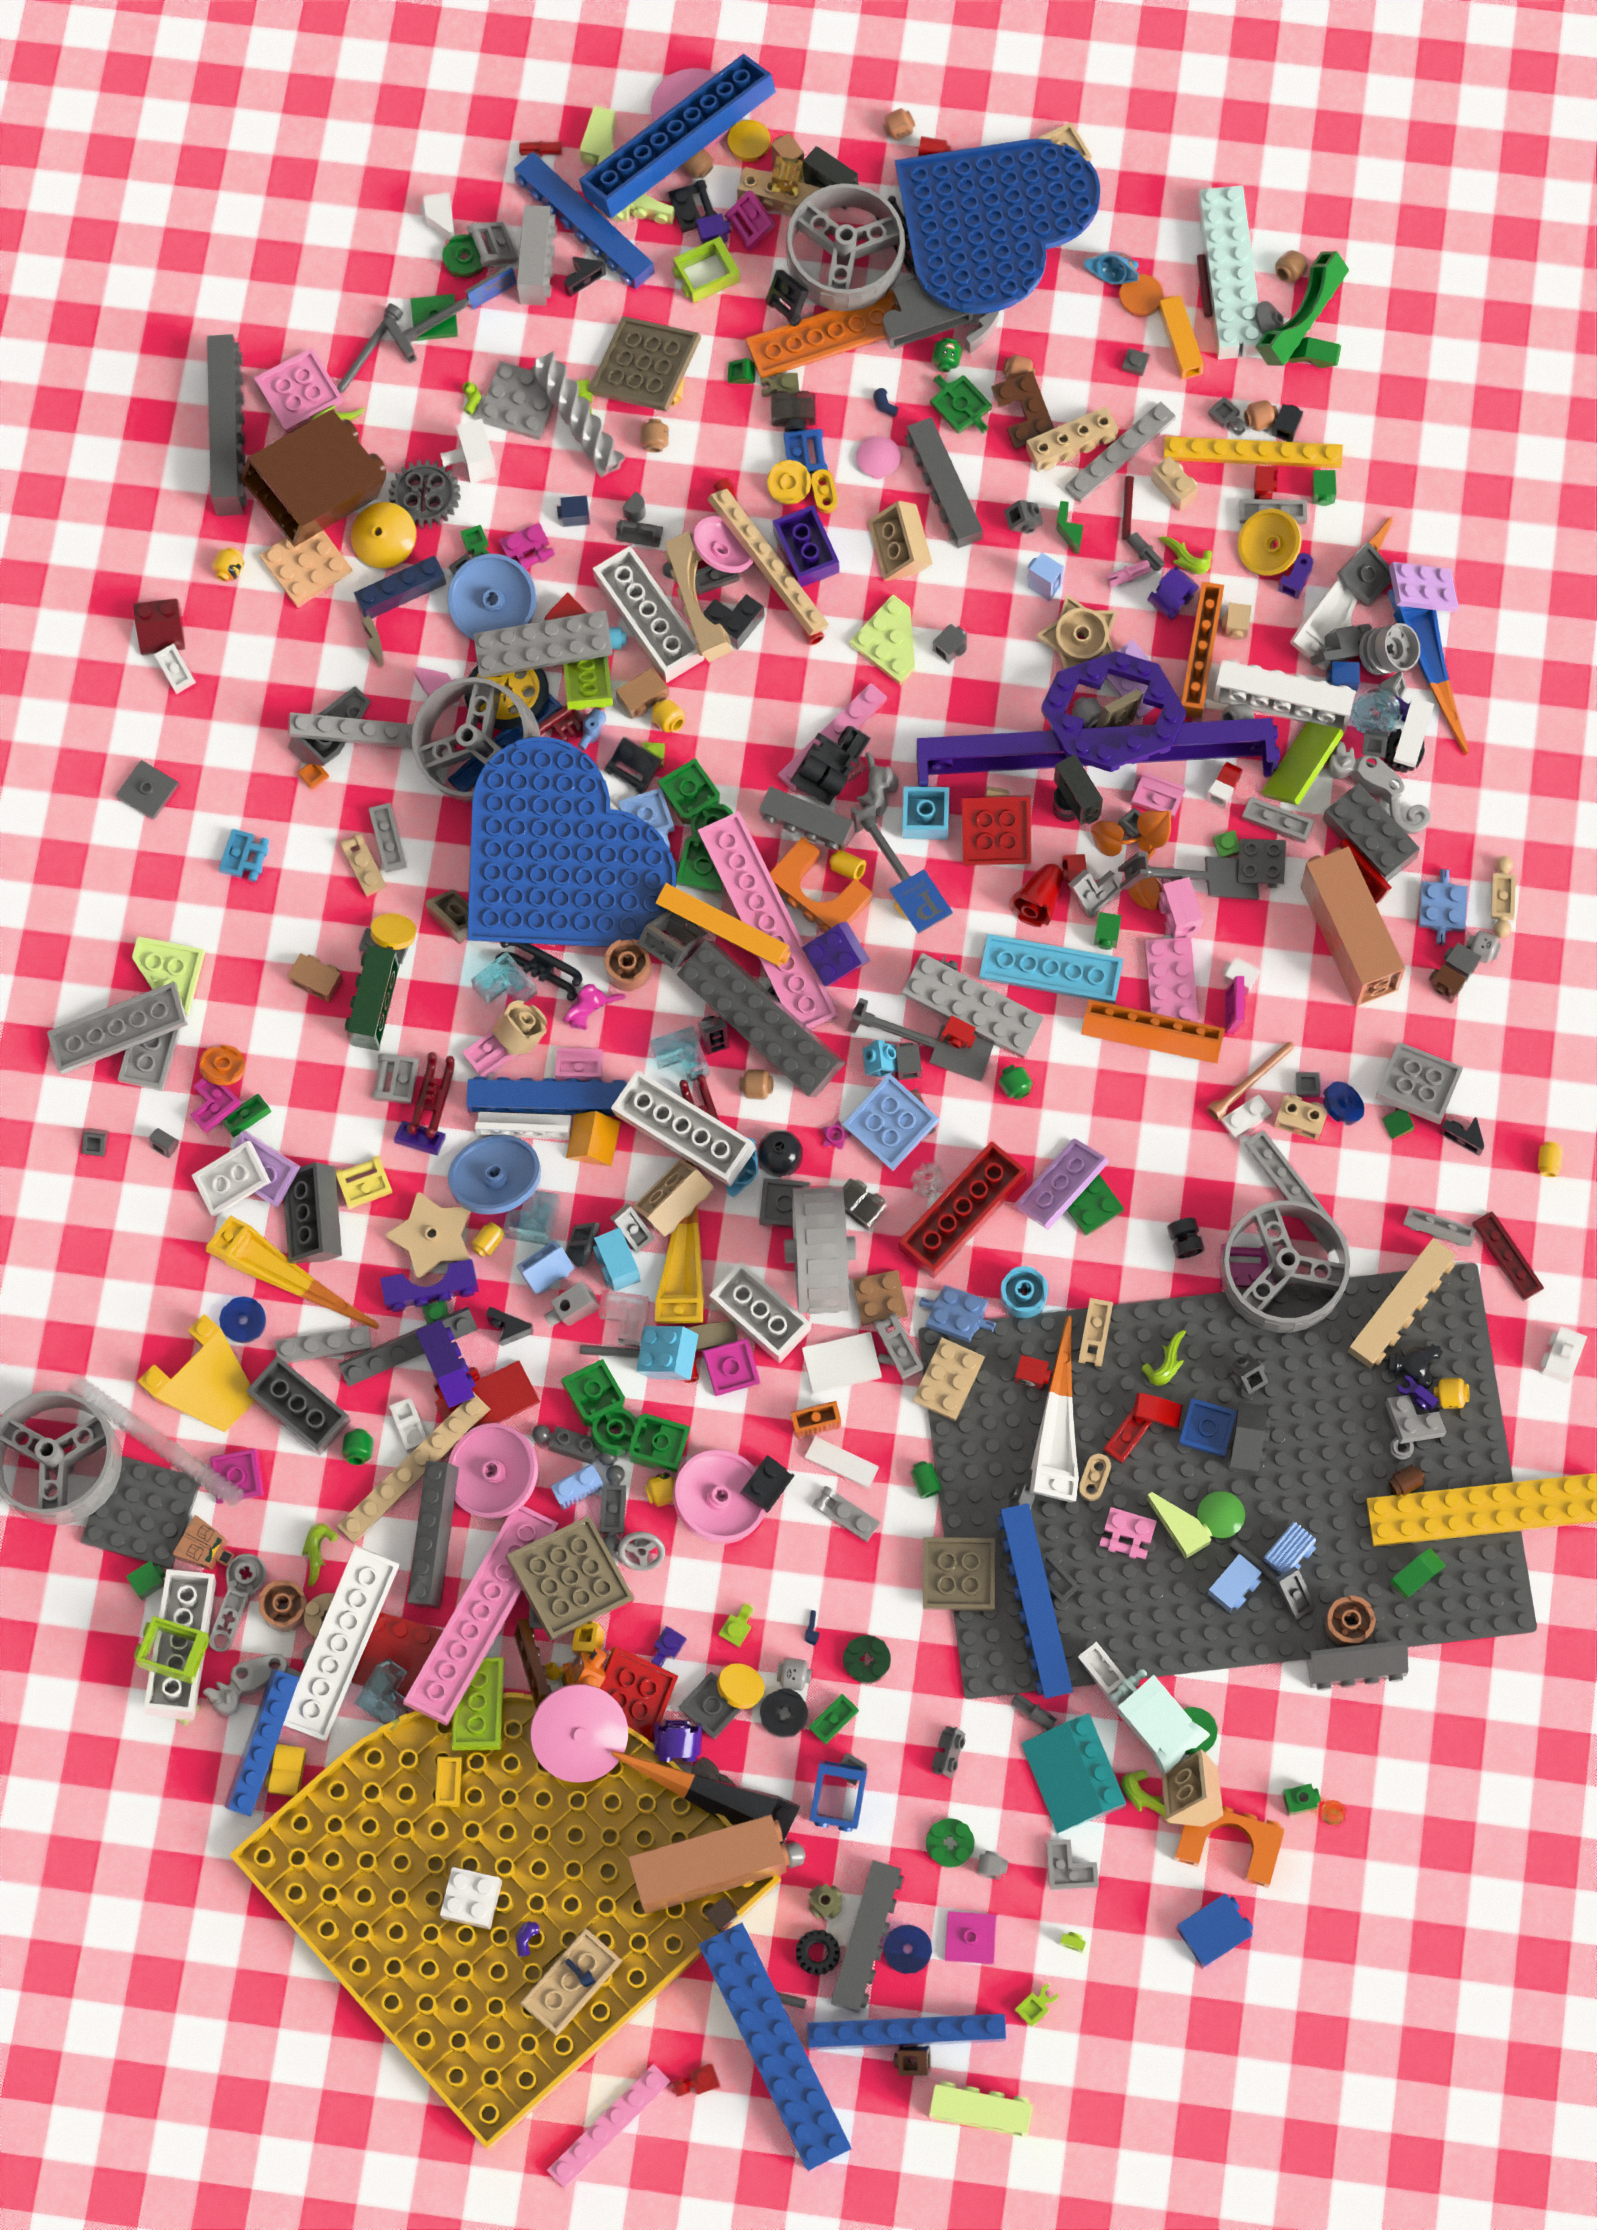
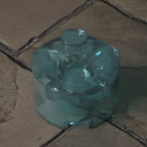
(1380, 700)

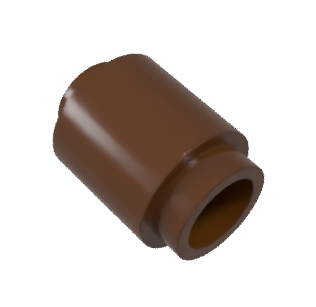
(1406, 1480)

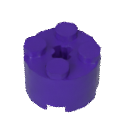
(1173, 592)
(677, 1740)

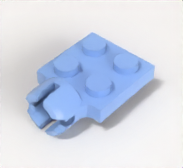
(652, 809)

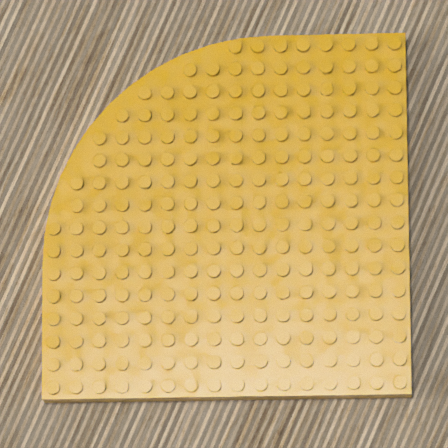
(366, 1871)

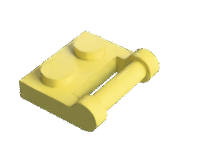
(365, 1188)

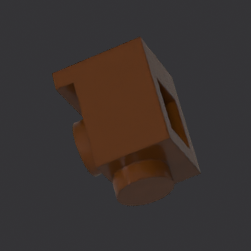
(1447, 982)
(906, 2067)

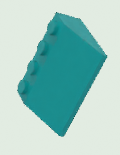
(1073, 1773)

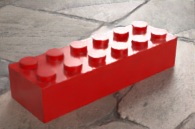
(962, 1209)

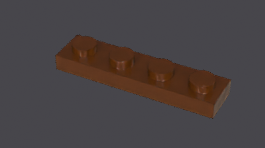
(531, 1661)

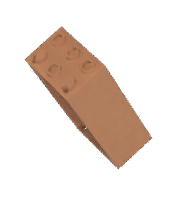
(1352, 926)
(709, 1864)

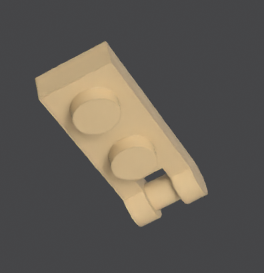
(363, 865)
(1095, 1331)

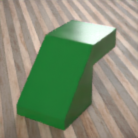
(1318, 351)
(1069, 531)
(1417, 1573)

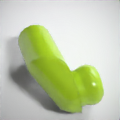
(473, 396)

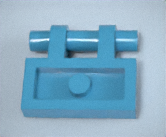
(237, 853)

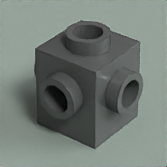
(1023, 516)
(1248, 1373)

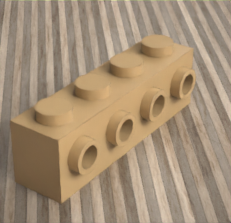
(761, 185)
(1072, 439)

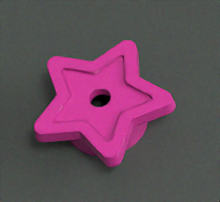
(835, 1129)

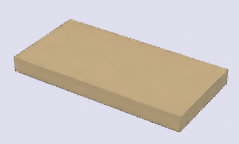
(560, 1993)

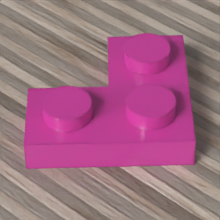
(218, 1104)

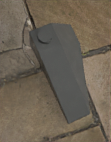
(320, 752)

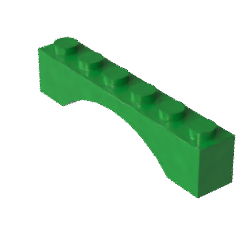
(1324, 278)

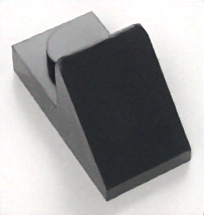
(587, 273)
(1469, 1139)
(514, 1327)

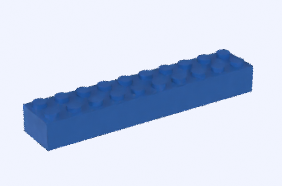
(677, 135)
(774, 2046)

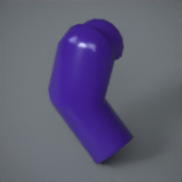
(523, 1936)

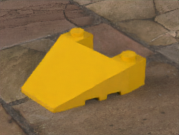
(209, 1385)

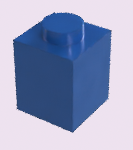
(1344, 674)

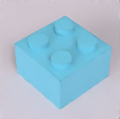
(925, 812)
(617, 1260)
(667, 1352)

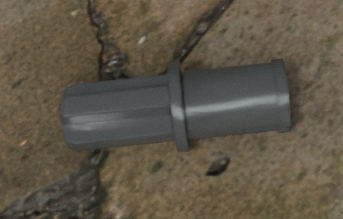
(1145, 551)
(1034, 1712)

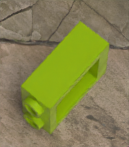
(698, 254)
(194, 1659)

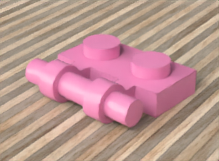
(1130, 1527)

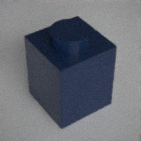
(574, 511)

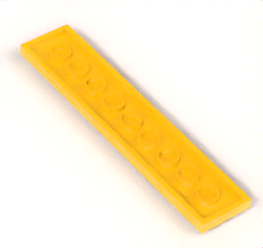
(1483, 1510)

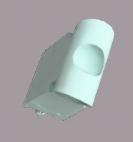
(1157, 1720)

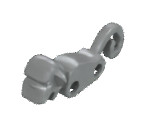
(1377, 781)
(258, 1672)

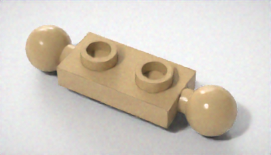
(1503, 896)

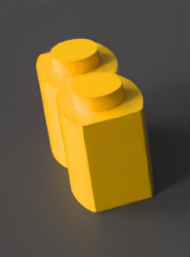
(286, 1770)

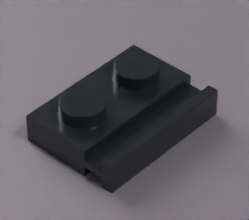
(767, 1484)

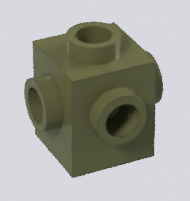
(825, 1911)

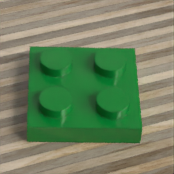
(1095, 1206)

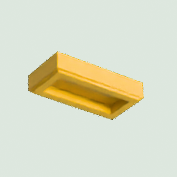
(448, 1781)

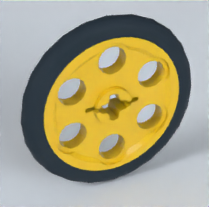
(534, 679)

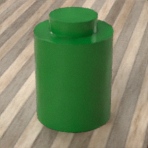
(925, 1479)

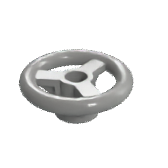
(641, 1545)

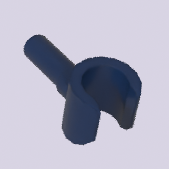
(810, 1635)
(585, 1978)

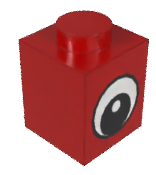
(1032, 1372)

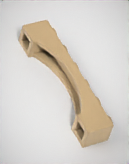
(711, 638)

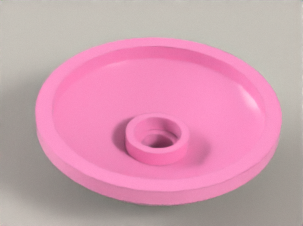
(719, 546)

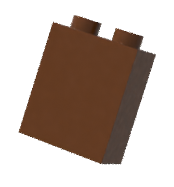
(314, 476)

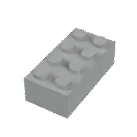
(536, 255)

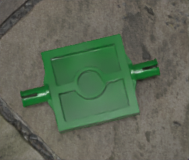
(960, 404)

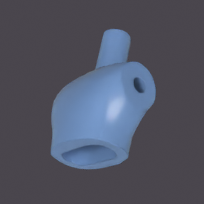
(591, 728)

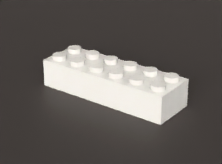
(647, 613)
(1284, 694)
(683, 1128)
(189, 1602)

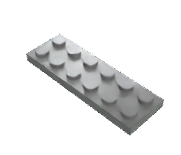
(543, 644)
(958, 995)
(117, 1028)

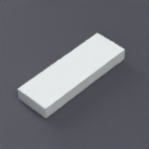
(1413, 732)
(841, 1462)

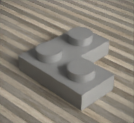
(1093, 895)
(1411, 1426)
(1065, 1873)

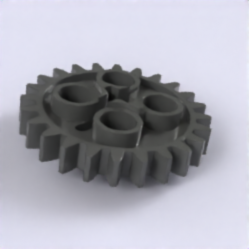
(445, 494)

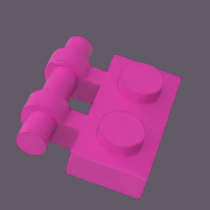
(525, 542)

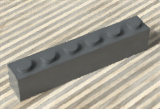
(944, 483)
(433, 1535)
(866, 1936)

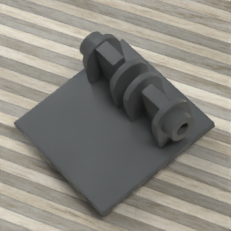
(1262, 861)

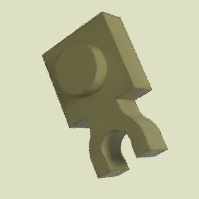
(784, 382)

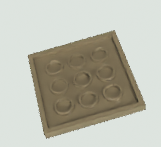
(645, 363)
(569, 1578)

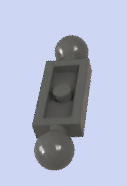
(571, 1445)
(613, 1507)

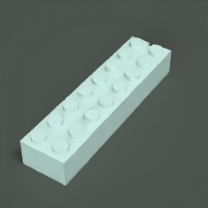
(1229, 270)

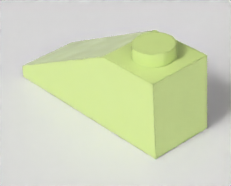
(1181, 1526)

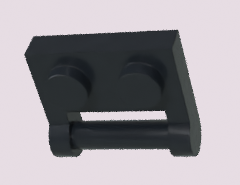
(685, 206)
(789, 291)
(636, 758)

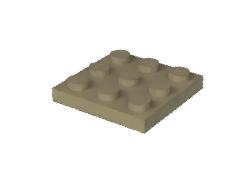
(958, 1573)

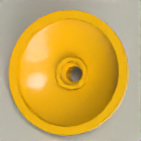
(1259, 536)
(393, 544)

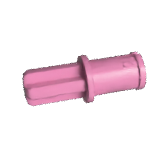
(1128, 573)

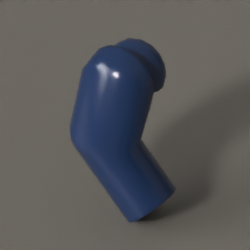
(882, 404)

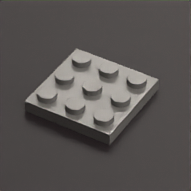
(516, 402)
(1419, 1082)

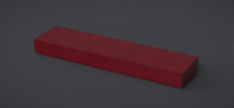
(1508, 1256)

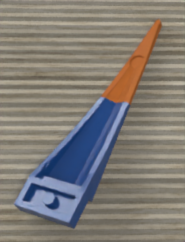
(1432, 661)

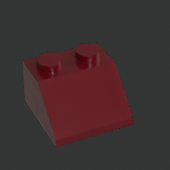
(159, 625)

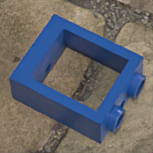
(844, 1771)

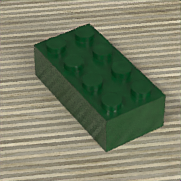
(372, 998)

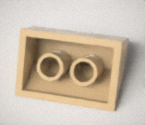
(900, 541)
(673, 1197)
(1193, 1791)

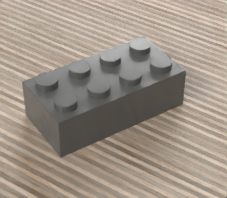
(1371, 832)
(298, 1405)

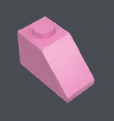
(432, 680)

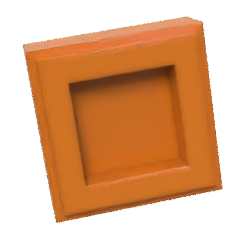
(313, 775)

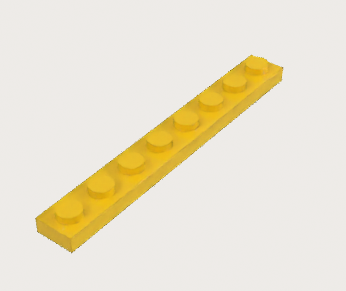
(1253, 452)

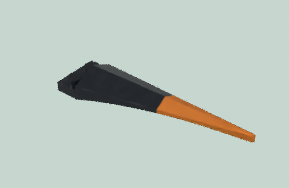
(717, 1797)

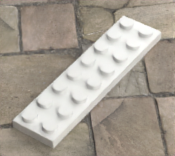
(340, 1642)

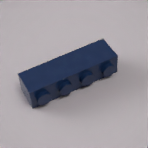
(400, 588)

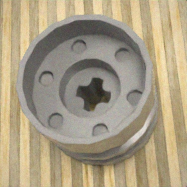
(1389, 649)

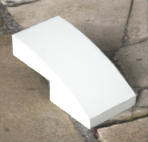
(408, 1424)

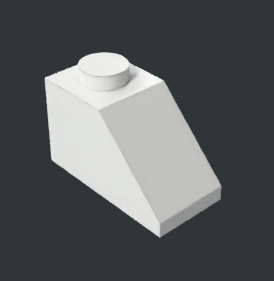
(438, 214)

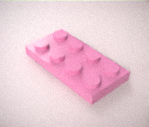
(1171, 978)

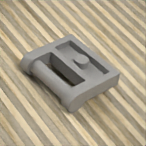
(498, 242)
(402, 1080)

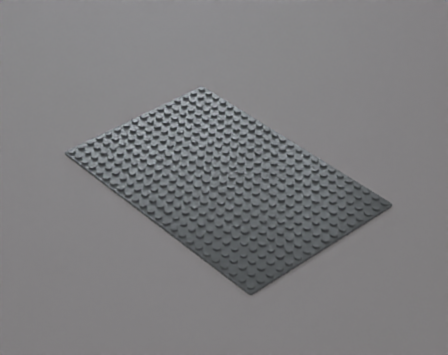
(1319, 1468)

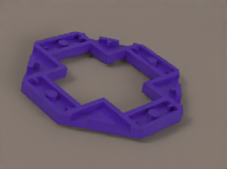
(1093, 674)

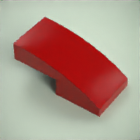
(1157, 1410)

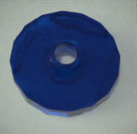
(1343, 1103)
(243, 1308)
(907, 1962)

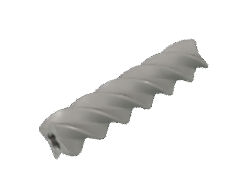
(576, 413)

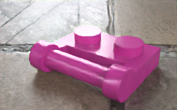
(755, 217)
(1246, 1273)

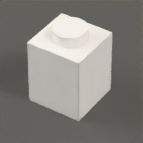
(1241, 968)

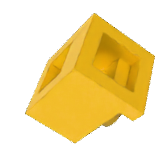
(584, 1634)

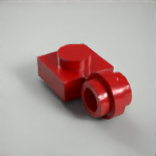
(703, 2080)

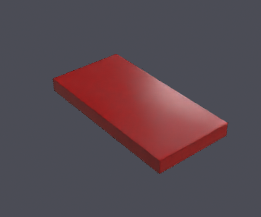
(503, 1391)

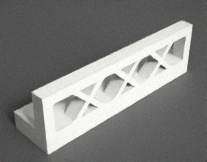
(524, 1125)

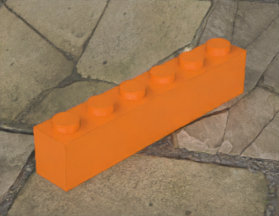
(1202, 649)
(1152, 1031)

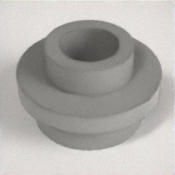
(1401, 1455)

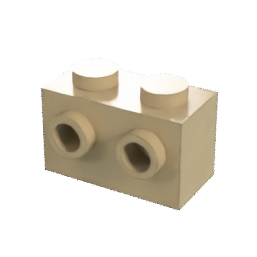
(1175, 483)
(1301, 1117)

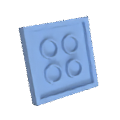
(891, 1122)

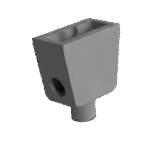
(581, 1303)

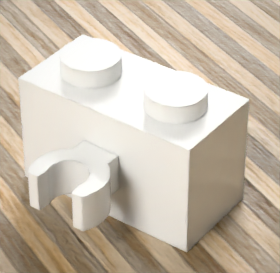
(1564, 1354)

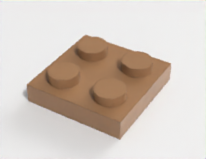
(879, 1297)

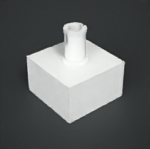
(473, 451)

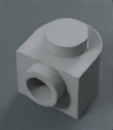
(992, 1865)

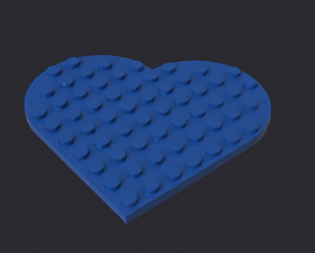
(989, 215)
(554, 855)

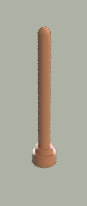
(1219, 1108)

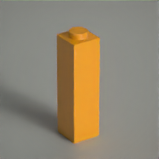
(1181, 337)

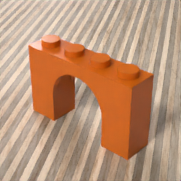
(788, 877)
(1263, 1837)

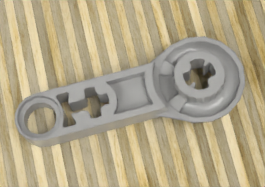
(237, 1595)

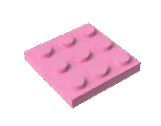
(298, 390)

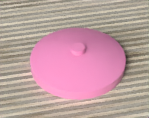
(676, 88)
(494, 1470)
(710, 1497)
(577, 1732)

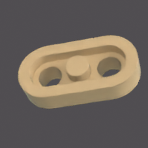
(1095, 1478)

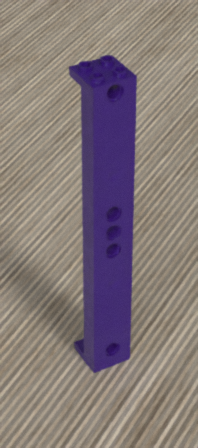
(1043, 750)

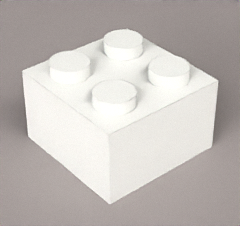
(471, 1898)

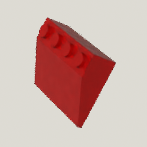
(400, 1641)

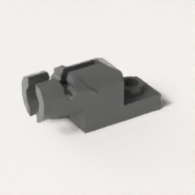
(1341, 644)

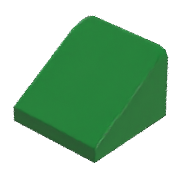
(741, 371)
(1398, 1124)

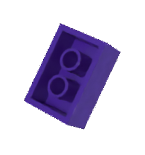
(806, 546)
(445, 1363)

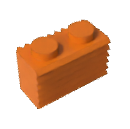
(816, 1419)

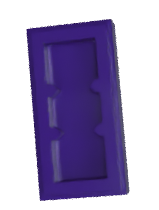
(419, 1140)

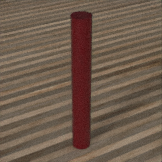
(1204, 285)
(1127, 507)

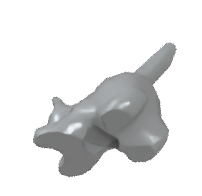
(881, 782)

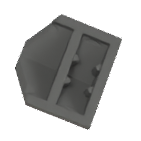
(581, 1243)

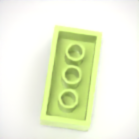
(981, 2110)

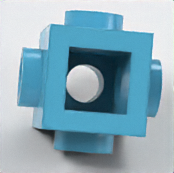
(880, 1059)

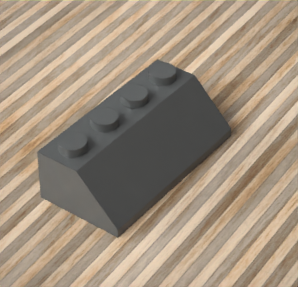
(807, 819)
(313, 1215)
(1358, 1664)

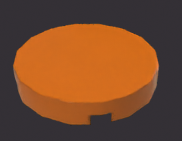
(1142, 296)
(222, 1065)

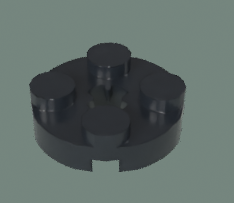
(796, 1707)

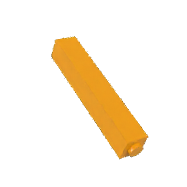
(723, 925)

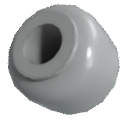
(796, 1854)

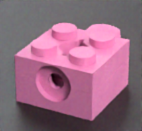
(1180, 907)

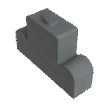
(918, 316)

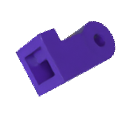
(1300, 573)

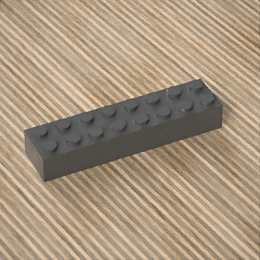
(225, 424)
(760, 1018)

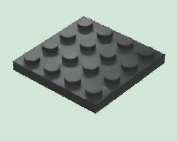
(143, 1513)

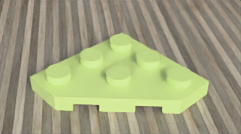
(888, 640)
(168, 963)

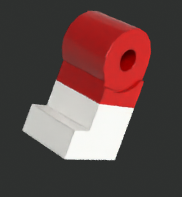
(1224, 785)

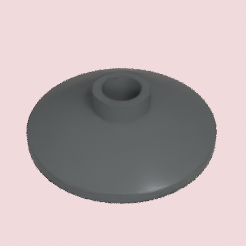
(1268, 316)

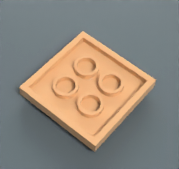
(306, 568)

